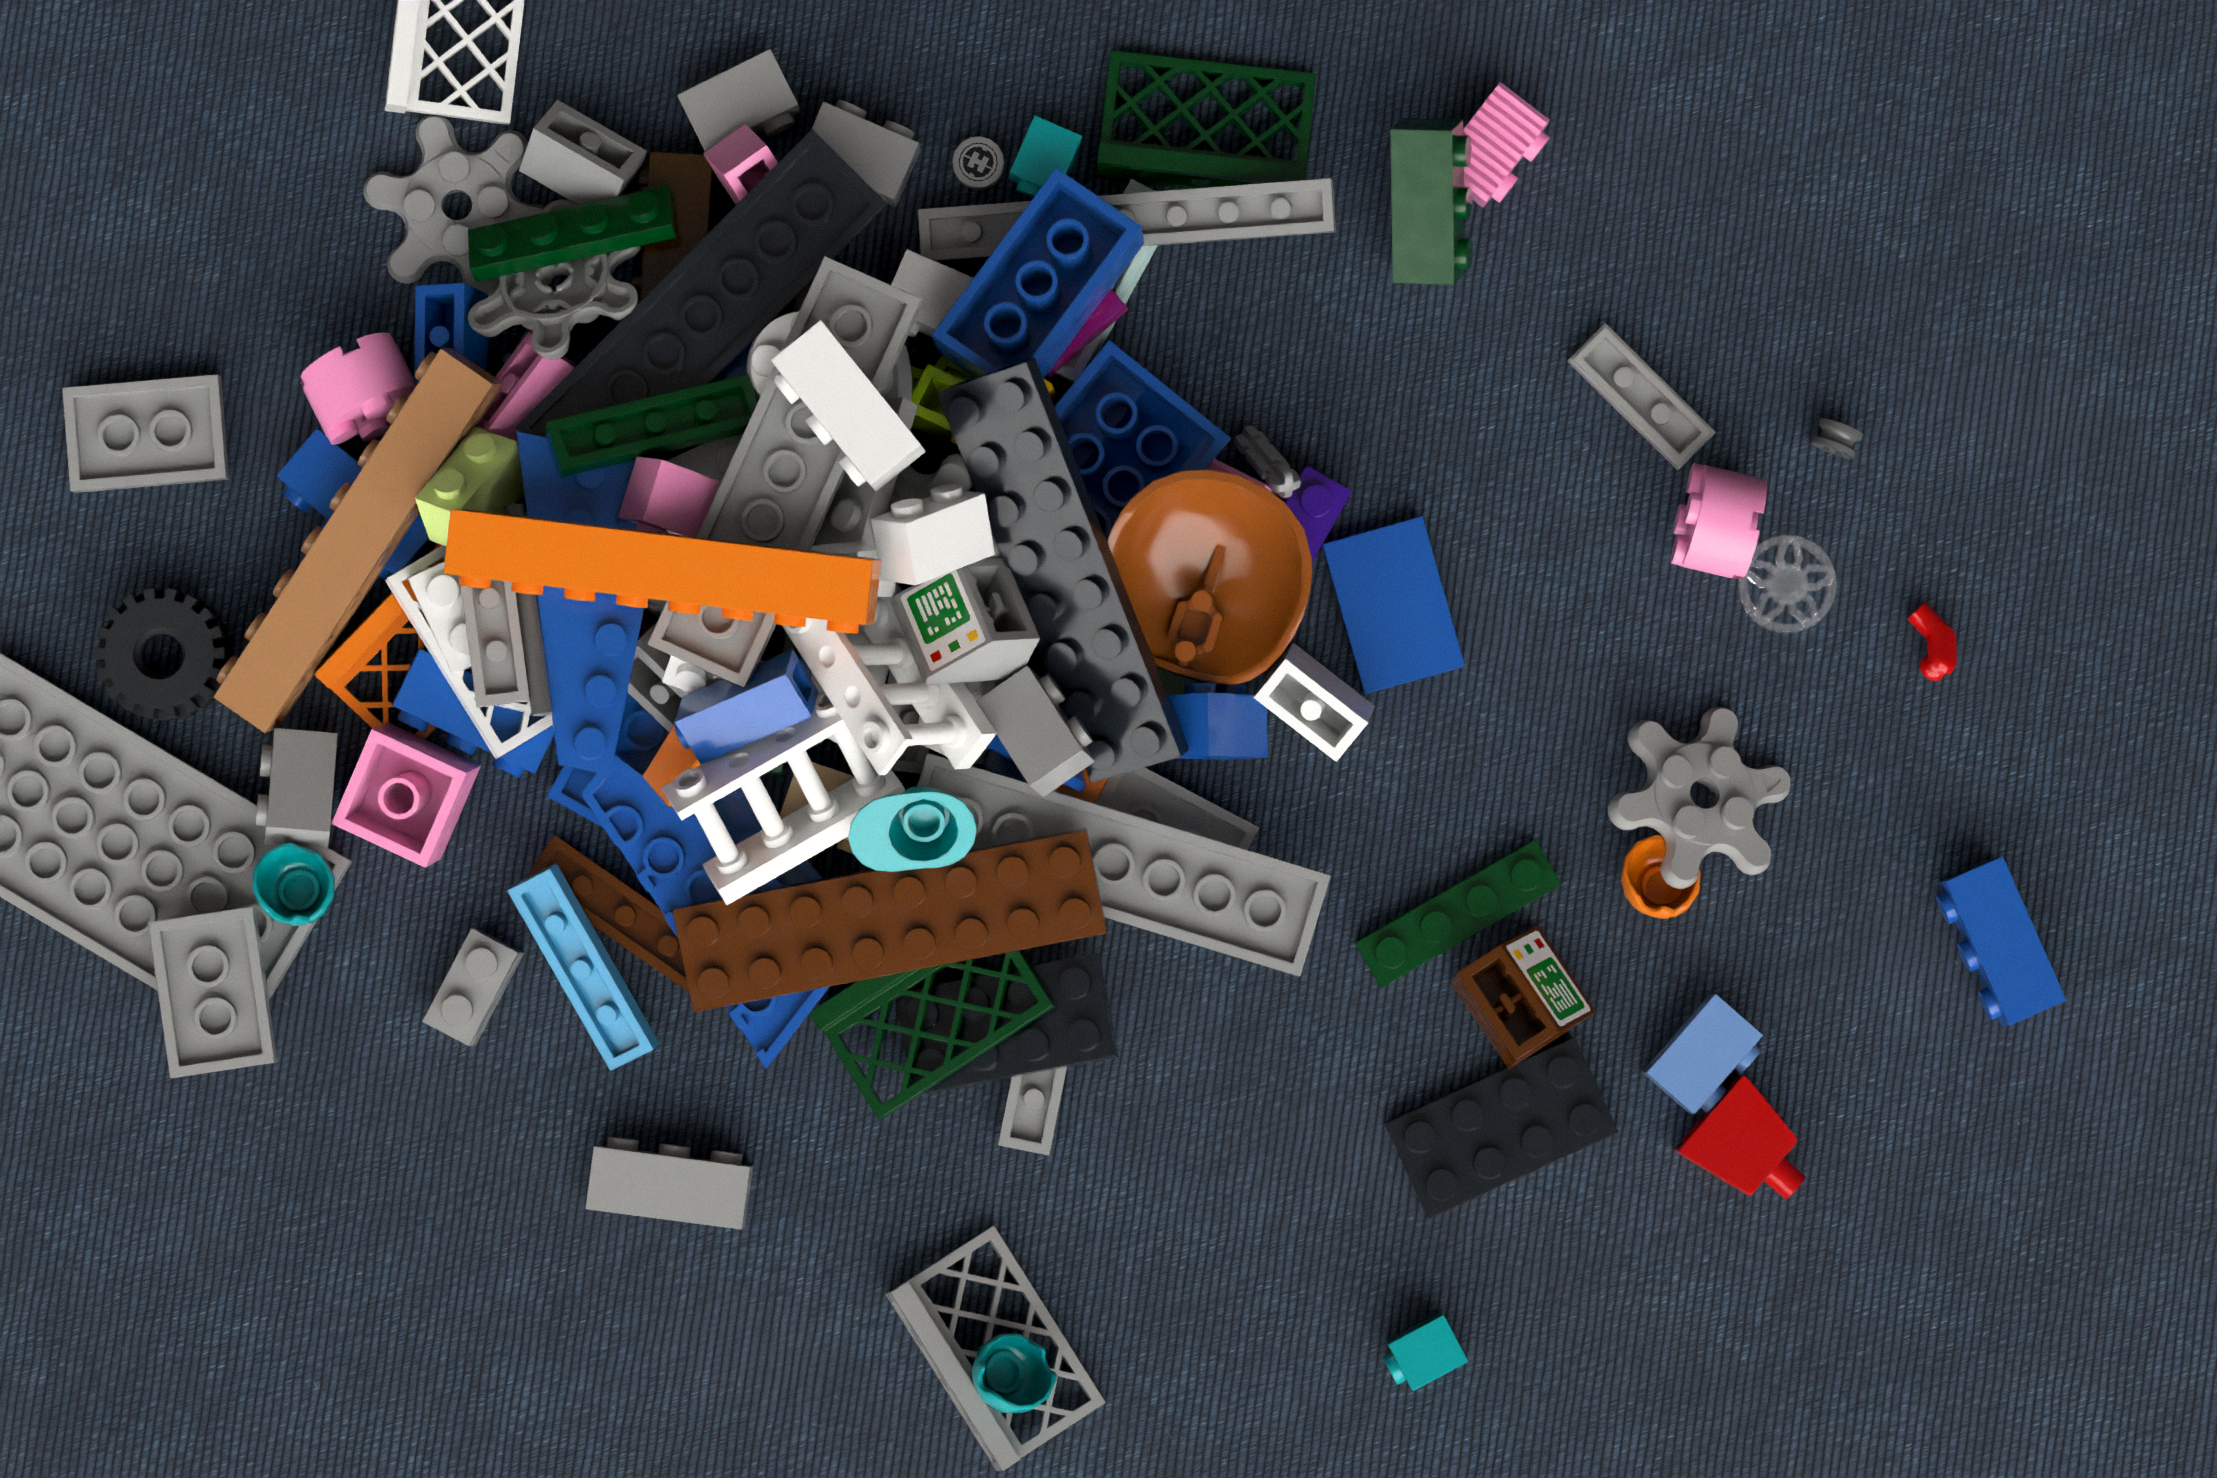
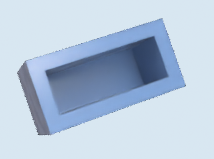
(1703, 1055)

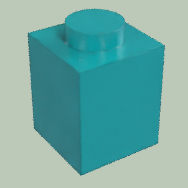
(1041, 152)
(1424, 1352)

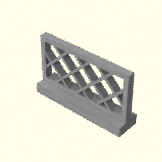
(955, 1371)

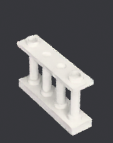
(866, 708)
(786, 840)

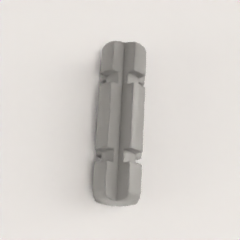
(1267, 461)

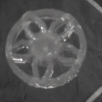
(1788, 584)

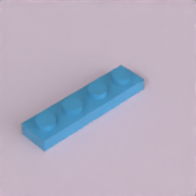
(583, 967)

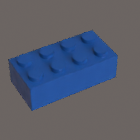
(1040, 281)

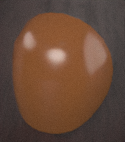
(1213, 573)

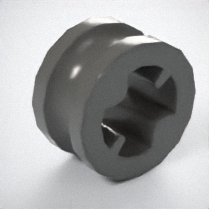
(1837, 438)

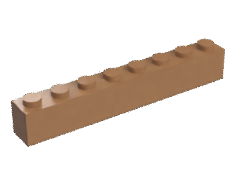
(356, 540)

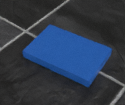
(1393, 605)

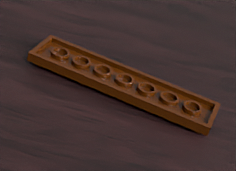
(889, 921)

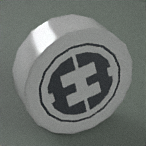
(978, 163)

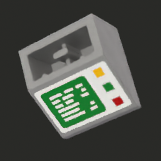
(967, 624)

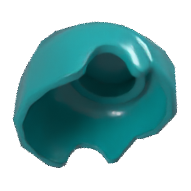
(293, 884)
(1012, 1374)

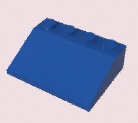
(1130, 431)

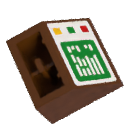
(1522, 996)

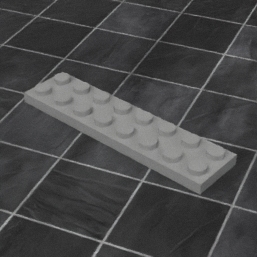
(782, 470)
(1156, 872)

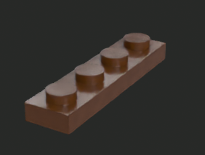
(617, 909)

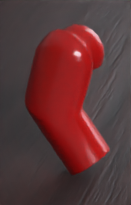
(1941, 642)

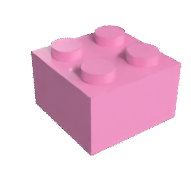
(406, 794)

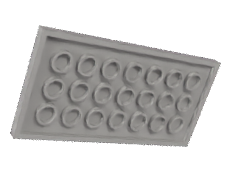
(121, 831)

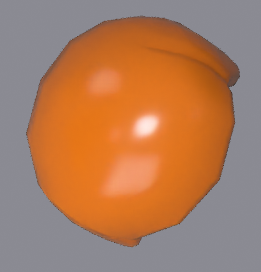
(1645, 885)

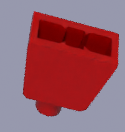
(1743, 1142)

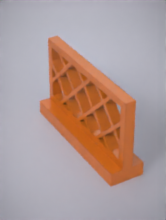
(361, 647)

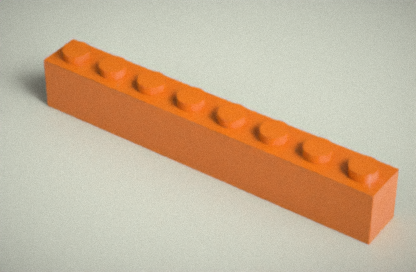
(662, 567)

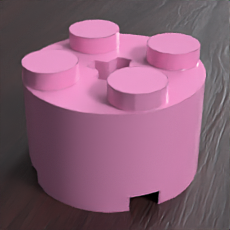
(357, 388)
(1719, 521)

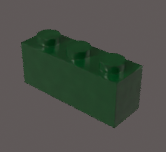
(1430, 201)

